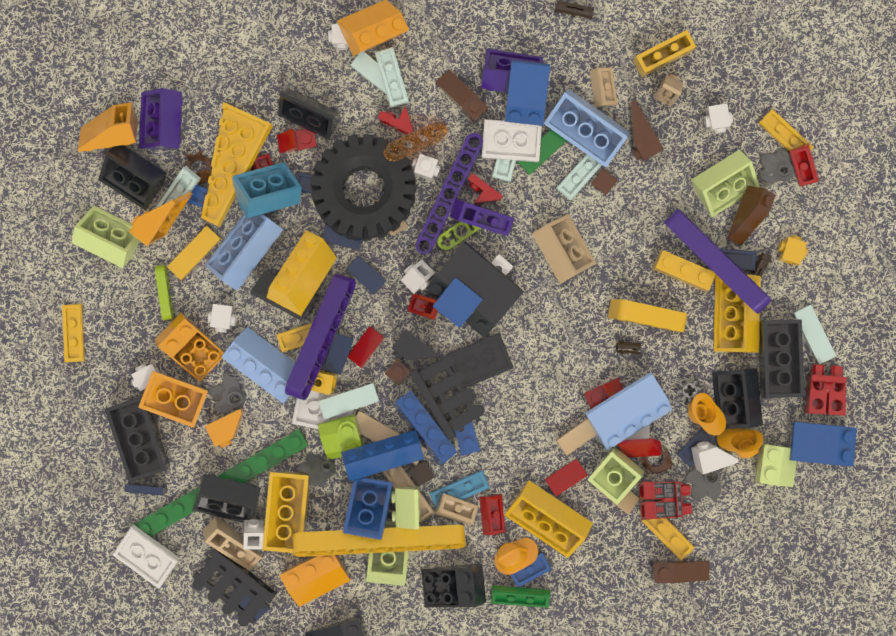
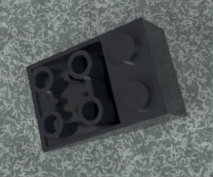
(454, 586)

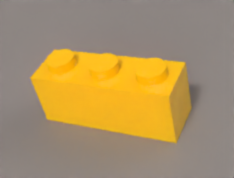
(664, 53)
(684, 271)

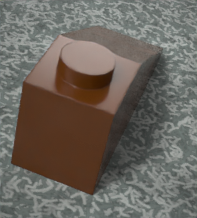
(462, 96)
(643, 137)
(751, 212)
(679, 571)

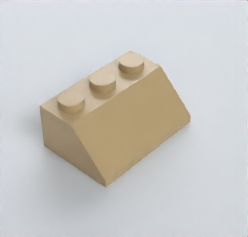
(563, 248)

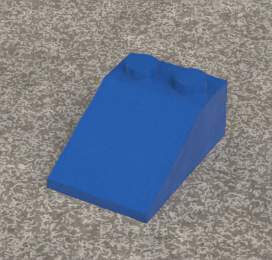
(527, 92)
(823, 444)
(368, 508)

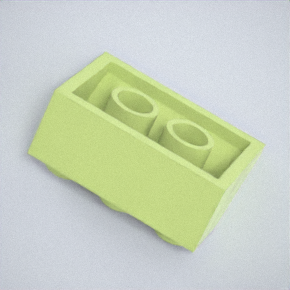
(725, 182)
(105, 236)

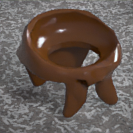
(203, 174)
(667, 462)

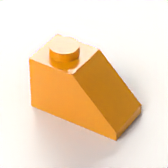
(225, 428)

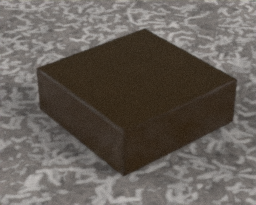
(421, 473)

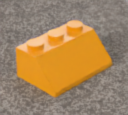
(372, 26)
(314, 578)

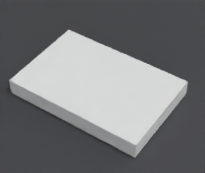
(511, 141)
(309, 413)
(146, 556)

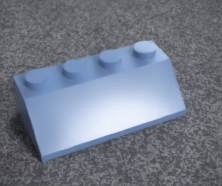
(587, 128)
(243, 249)
(260, 363)
(628, 411)

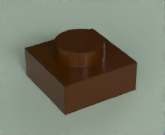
(398, 372)

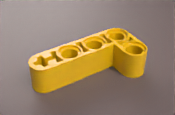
(647, 315)

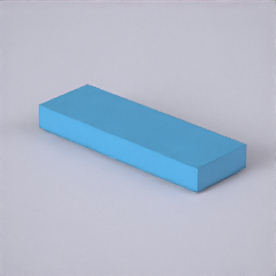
(462, 488)

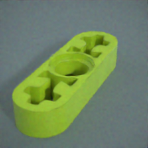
(446, 234)
(164, 298)

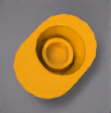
(706, 414)
(742, 441)
(516, 556)

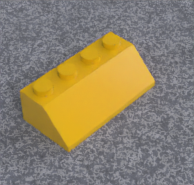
(302, 273)
(734, 321)
(285, 510)
(549, 519)

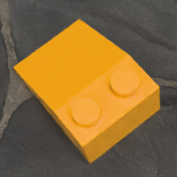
(157, 222)
(173, 398)

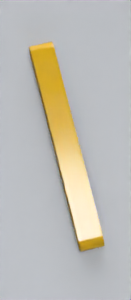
(393, 540)

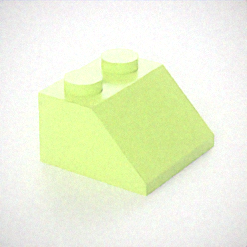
(775, 466)
(616, 475)
(407, 507)

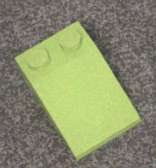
(387, 566)

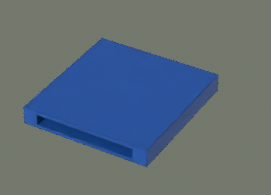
(457, 302)

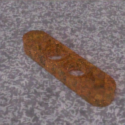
(414, 139)

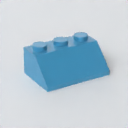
(266, 189)

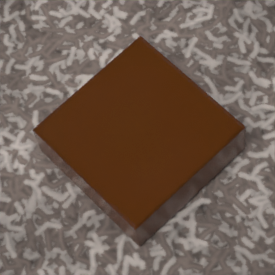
(604, 182)

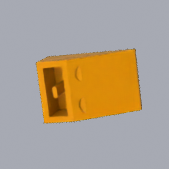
(109, 129)
(189, 347)

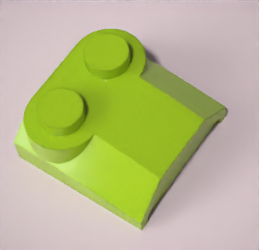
(340, 436)

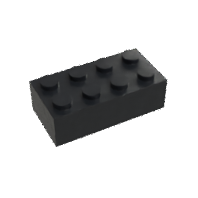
(781, 359)
(137, 440)

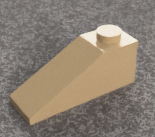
(669, 89)
(230, 543)

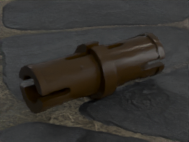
(574, 9)

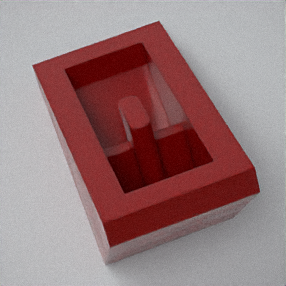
(422, 306)

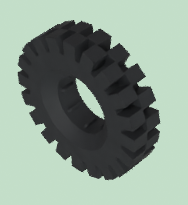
(329, 185)

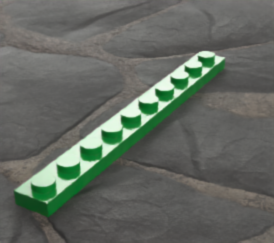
(241, 473)

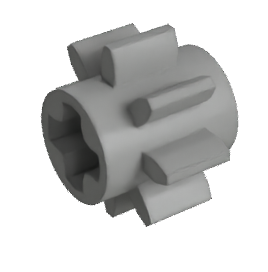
(690, 385)

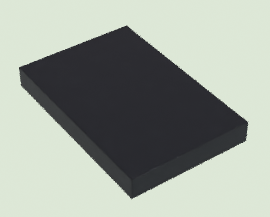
(481, 360)

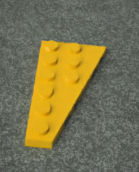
(234, 153)

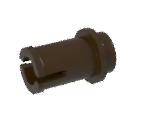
(761, 264)
(628, 347)

